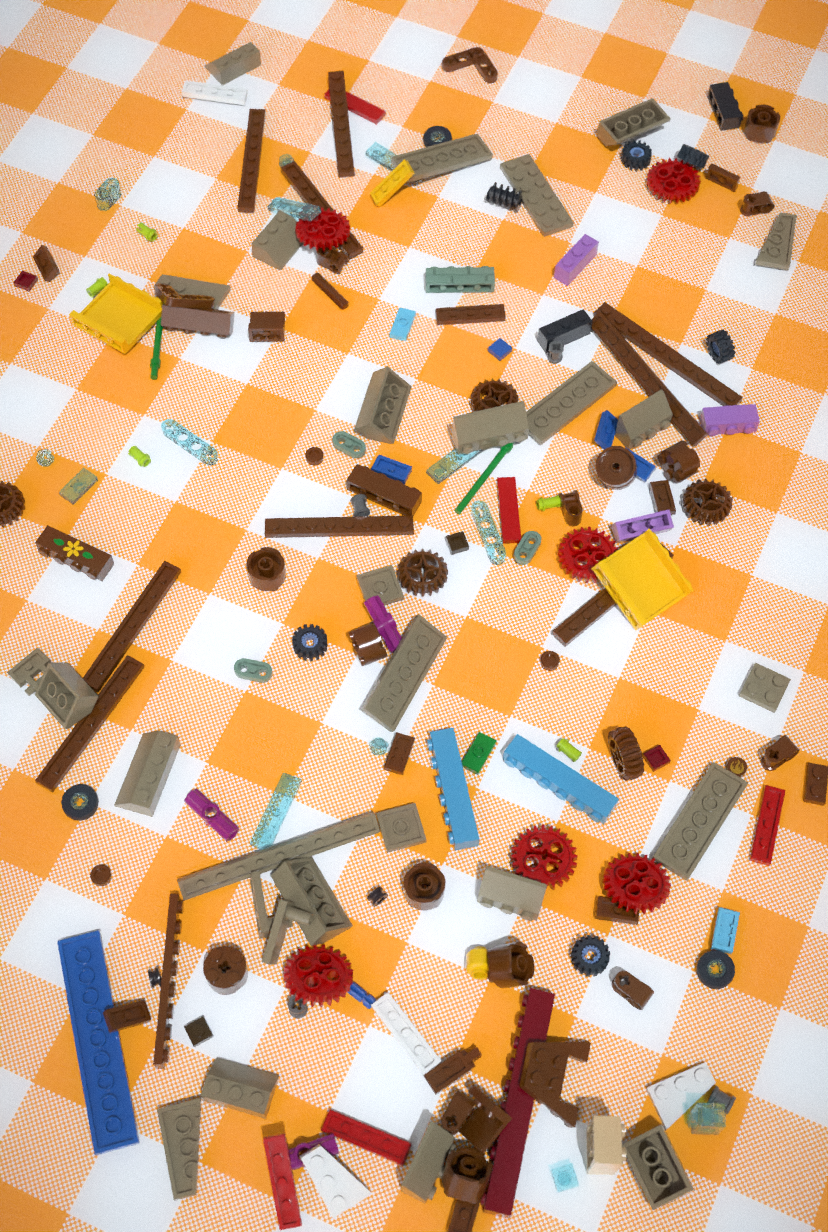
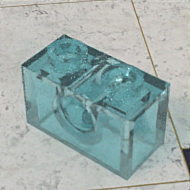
(707, 1118)

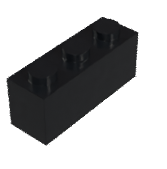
(724, 106)
(565, 329)

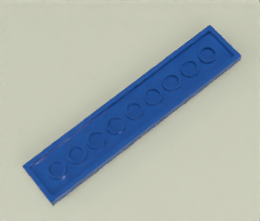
(97, 1050)

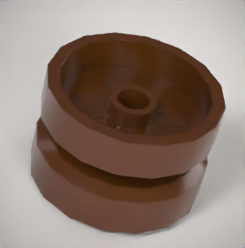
(614, 457)

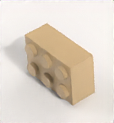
(605, 1145)

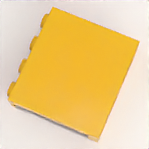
(119, 314)
(642, 579)

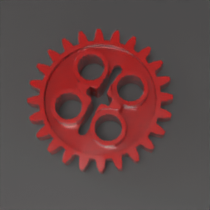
(673, 180)
(324, 230)
(586, 554)
(547, 839)
(638, 877)
(323, 971)

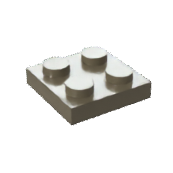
(381, 583)
(764, 687)
(401, 827)

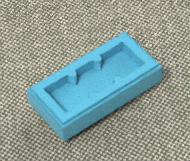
(402, 324)
(725, 930)

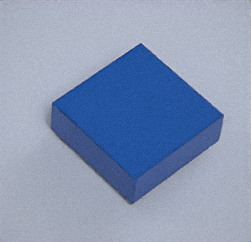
(499, 349)

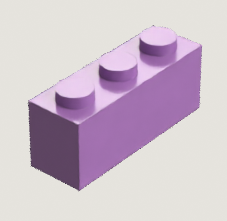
(576, 259)
(730, 419)
(634, 527)

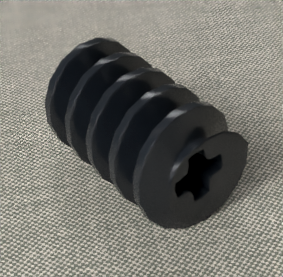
(504, 197)

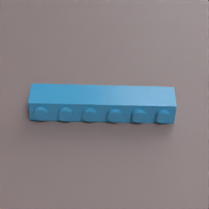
(560, 779)
(454, 789)

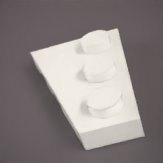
(678, 1093)
(334, 1183)

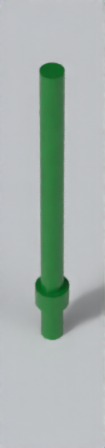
(155, 362)
(506, 449)

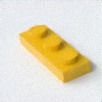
(392, 183)

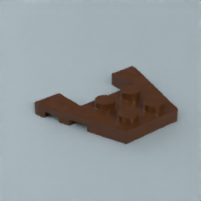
(545, 1074)

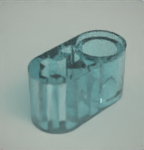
(107, 194)

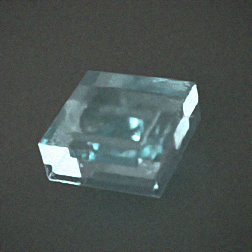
(564, 1178)

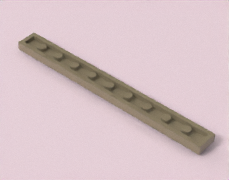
(276, 855)

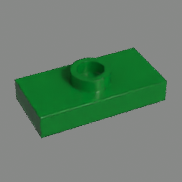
(478, 753)

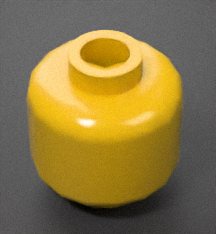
(477, 963)

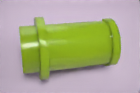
(150, 234)
(96, 287)
(142, 458)
(546, 503)
(568, 749)

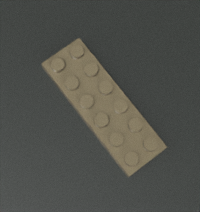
(445, 156)
(537, 195)
(568, 401)
(404, 673)
(700, 821)

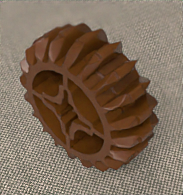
(496, 392)
(707, 499)
(10, 503)
(434, 570)
(626, 753)

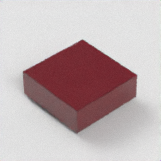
(25, 281)
(656, 758)

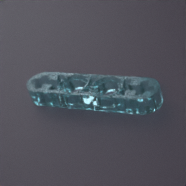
(189, 442)
(488, 532)

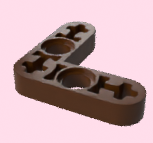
(474, 56)
(173, 299)

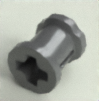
(555, 352)
(360, 506)
(294, 1012)
(720, 1097)

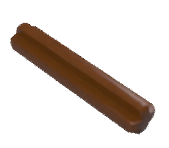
(329, 290)

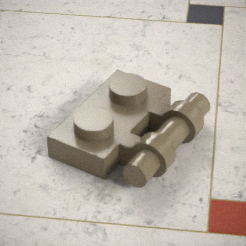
(28, 669)

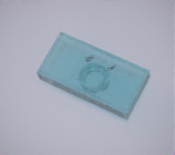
(78, 486)

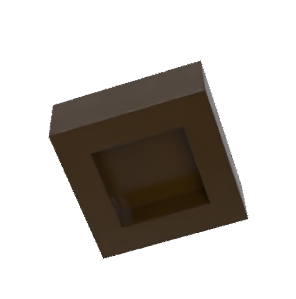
(457, 542)
(198, 1032)

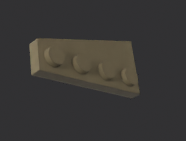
(779, 244)
(196, 287)
(181, 1145)

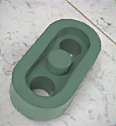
(350, 444)
(527, 549)
(253, 671)

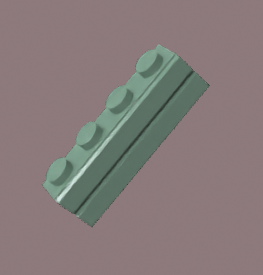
(460, 279)

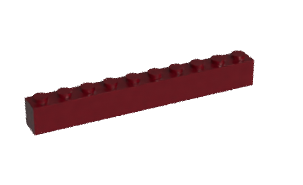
(519, 1106)

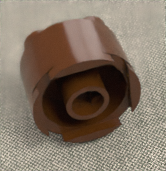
(762, 124)
(679, 462)
(266, 569)
(367, 643)
(427, 875)
(218, 960)
(510, 965)
(466, 1175)

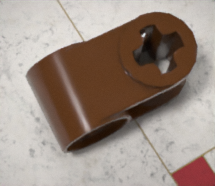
(758, 203)
(331, 259)
(571, 505)
(779, 753)
(634, 990)
(458, 1111)

